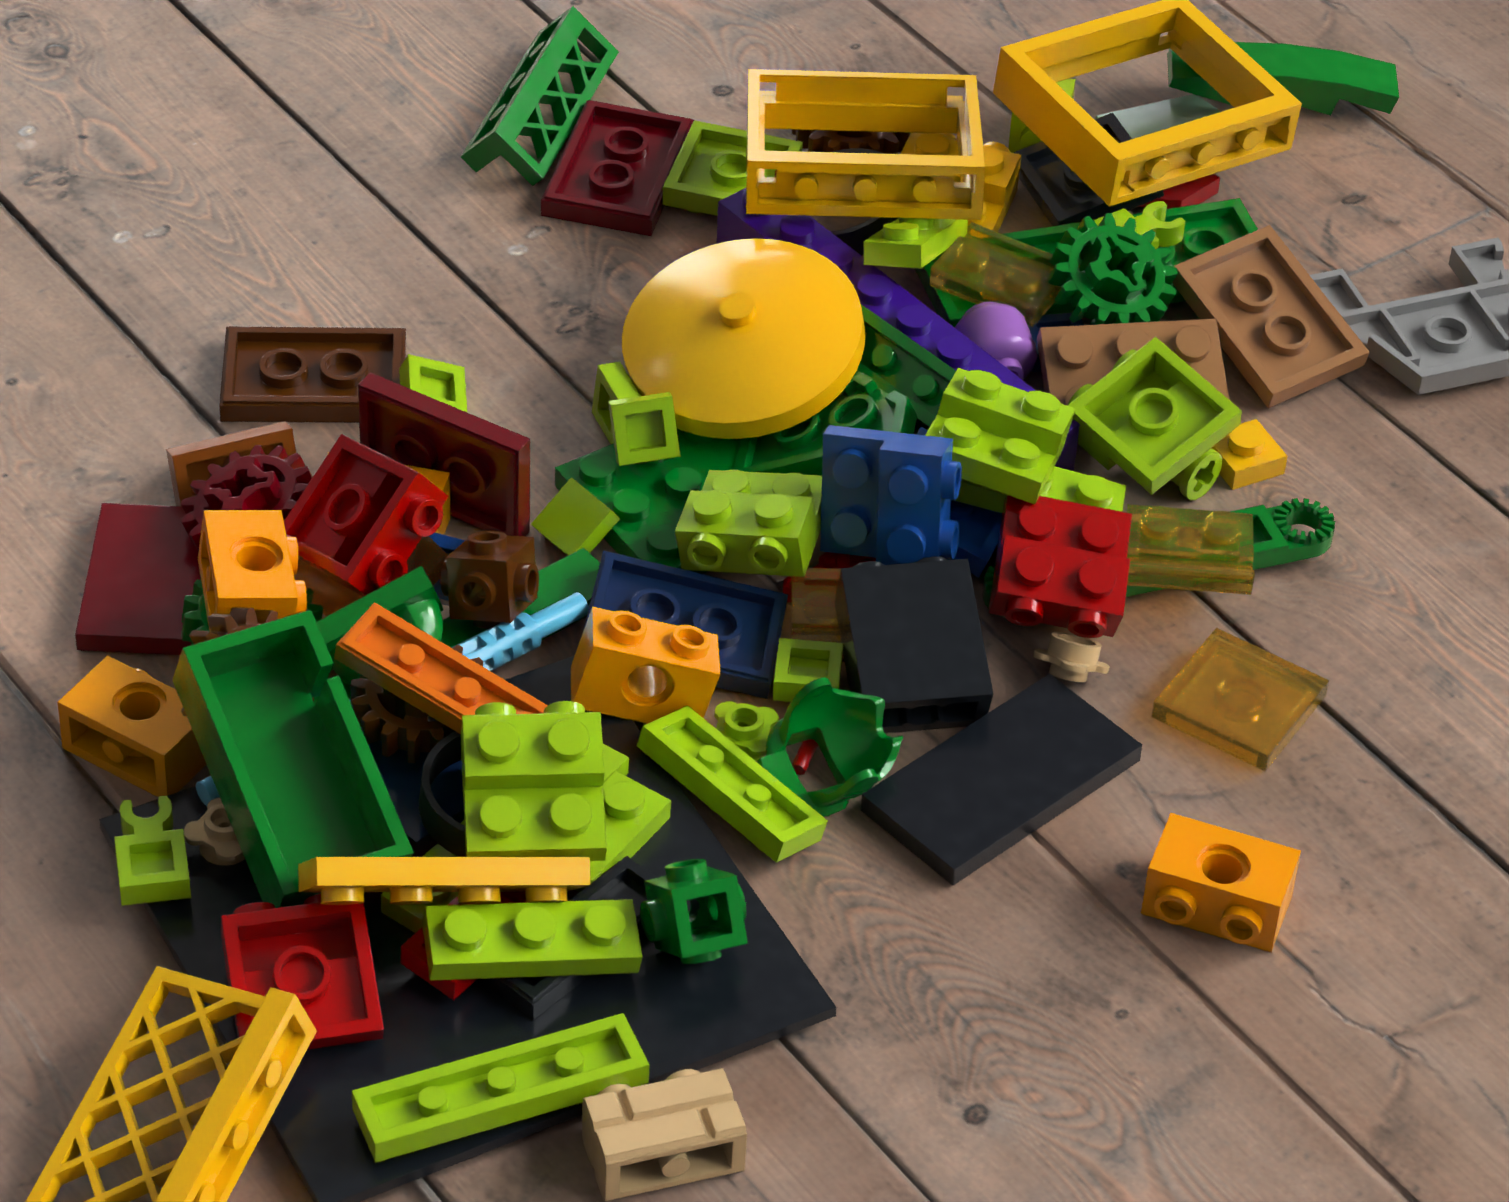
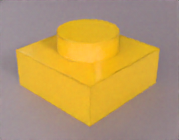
(1250, 455)

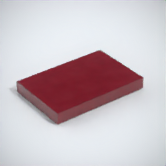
(615, 168)
(484, 460)
(137, 581)

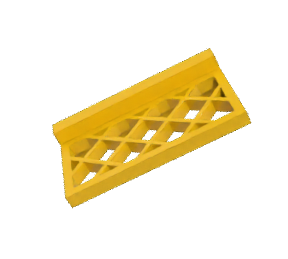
(225, 1123)

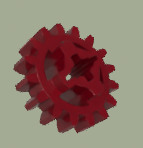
(247, 484)

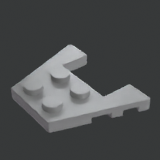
(1438, 336)

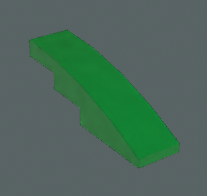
(1309, 73)

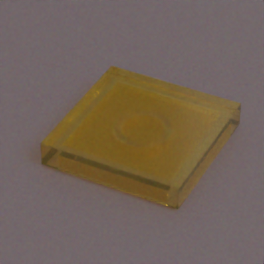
(1240, 699)

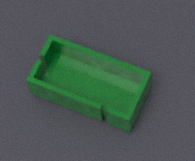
(284, 768)

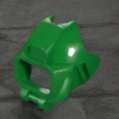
(848, 735)

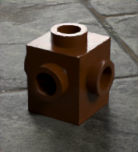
(490, 578)

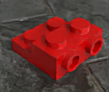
(363, 516)
(1062, 566)
(310, 952)

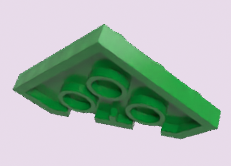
(801, 446)
(649, 493)

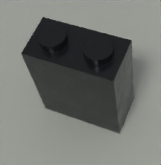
(915, 642)

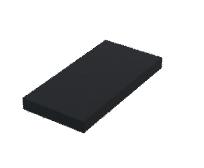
(1000, 778)

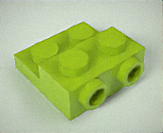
(1151, 415)
(1002, 432)
(751, 523)
(533, 782)

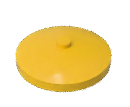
(745, 337)

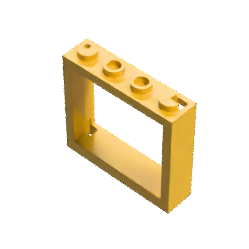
(1117, 172)
(864, 181)

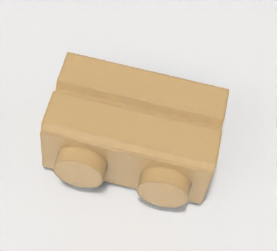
(663, 1133)

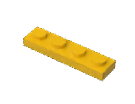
(416, 878)

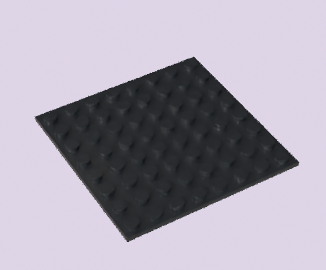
(676, 1010)

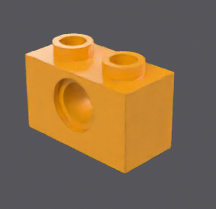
(249, 563)
(643, 666)
(130, 728)
(1220, 882)

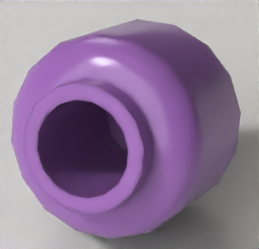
(1002, 334)

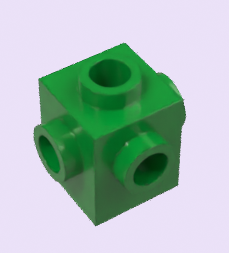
(714, 913)

